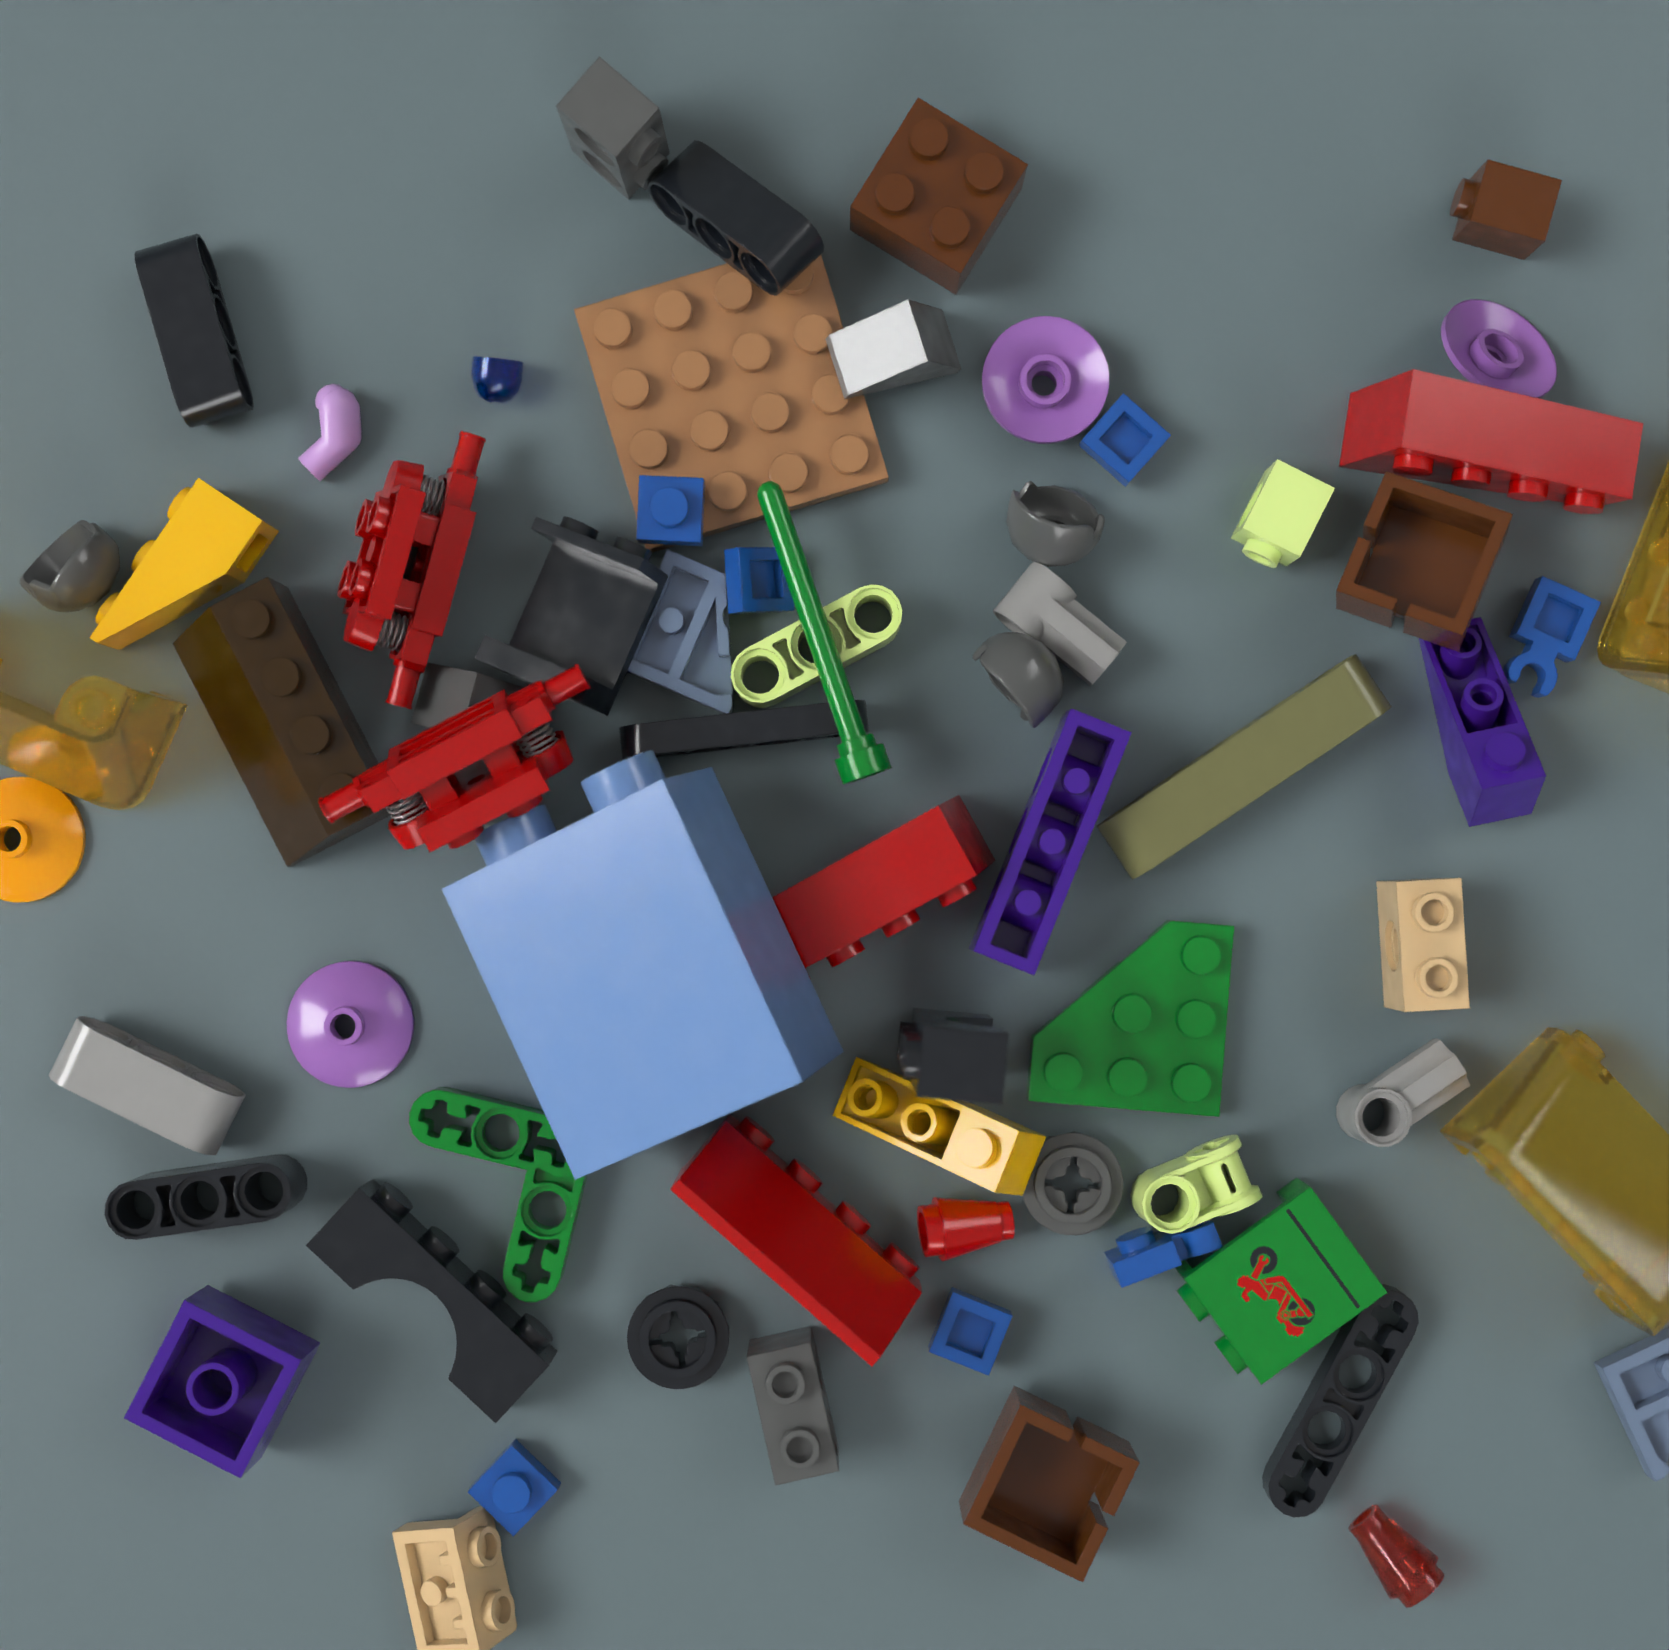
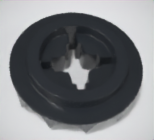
(659, 1359)

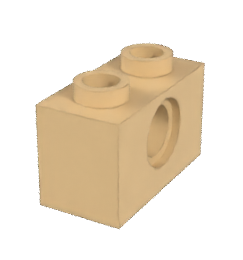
(1423, 944)

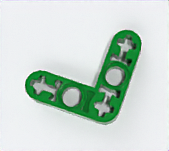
(541, 1175)

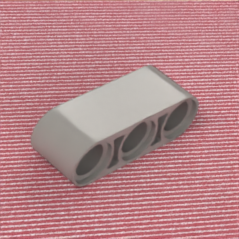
(147, 1085)

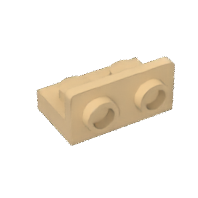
(455, 1582)

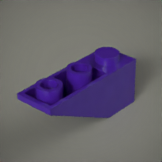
(1482, 730)

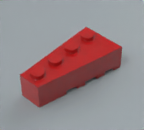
(884, 884)

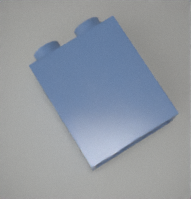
(639, 963)

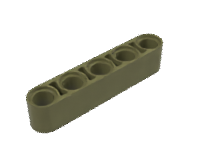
(1244, 766)

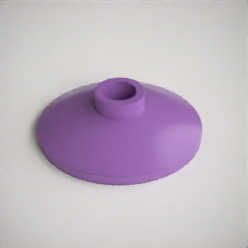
(1498, 348)
(1049, 349)
(380, 1016)

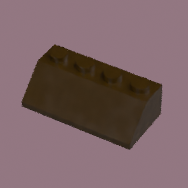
(279, 715)

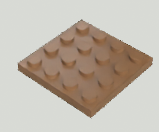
(731, 391)

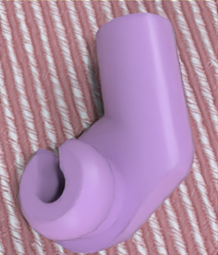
(339, 430)

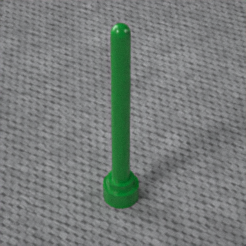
(858, 751)

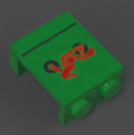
(1280, 1285)

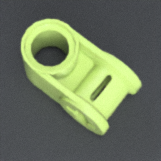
(1208, 1186)

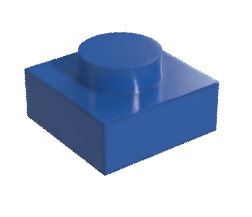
(1124, 440)
(670, 510)
(756, 581)
(970, 1331)
(514, 1487)

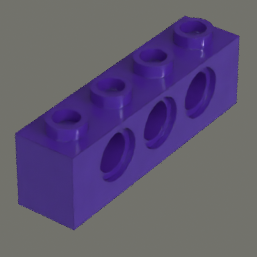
(1050, 841)

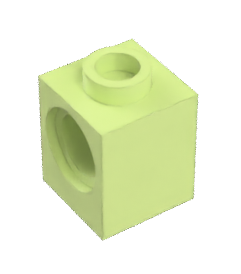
(1281, 515)

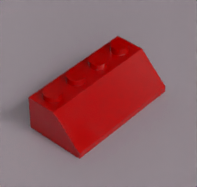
(800, 1236)

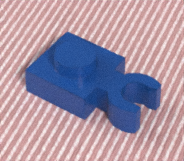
(1551, 627)
(1147, 1253)

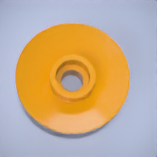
(49, 844)

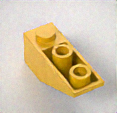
(196, 558)
(942, 1131)

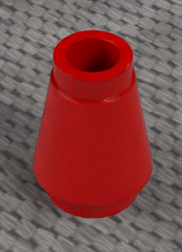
(962, 1226)

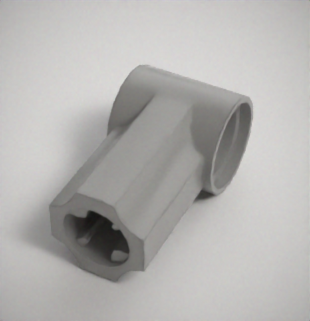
(1047, 611)
(1406, 1092)

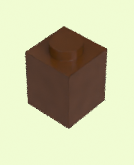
(1504, 209)

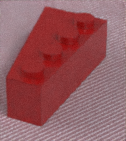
(1491, 441)

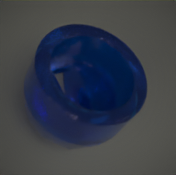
(496, 378)

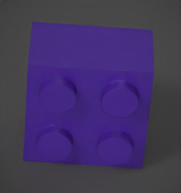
(222, 1380)

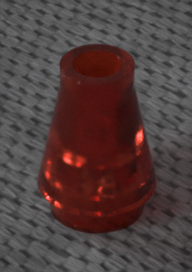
(1398, 1559)

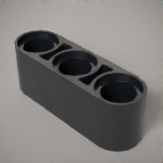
(736, 217)
(194, 330)
(178, 1206)

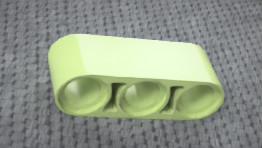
(796, 672)

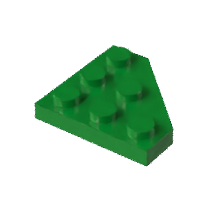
(1144, 1029)

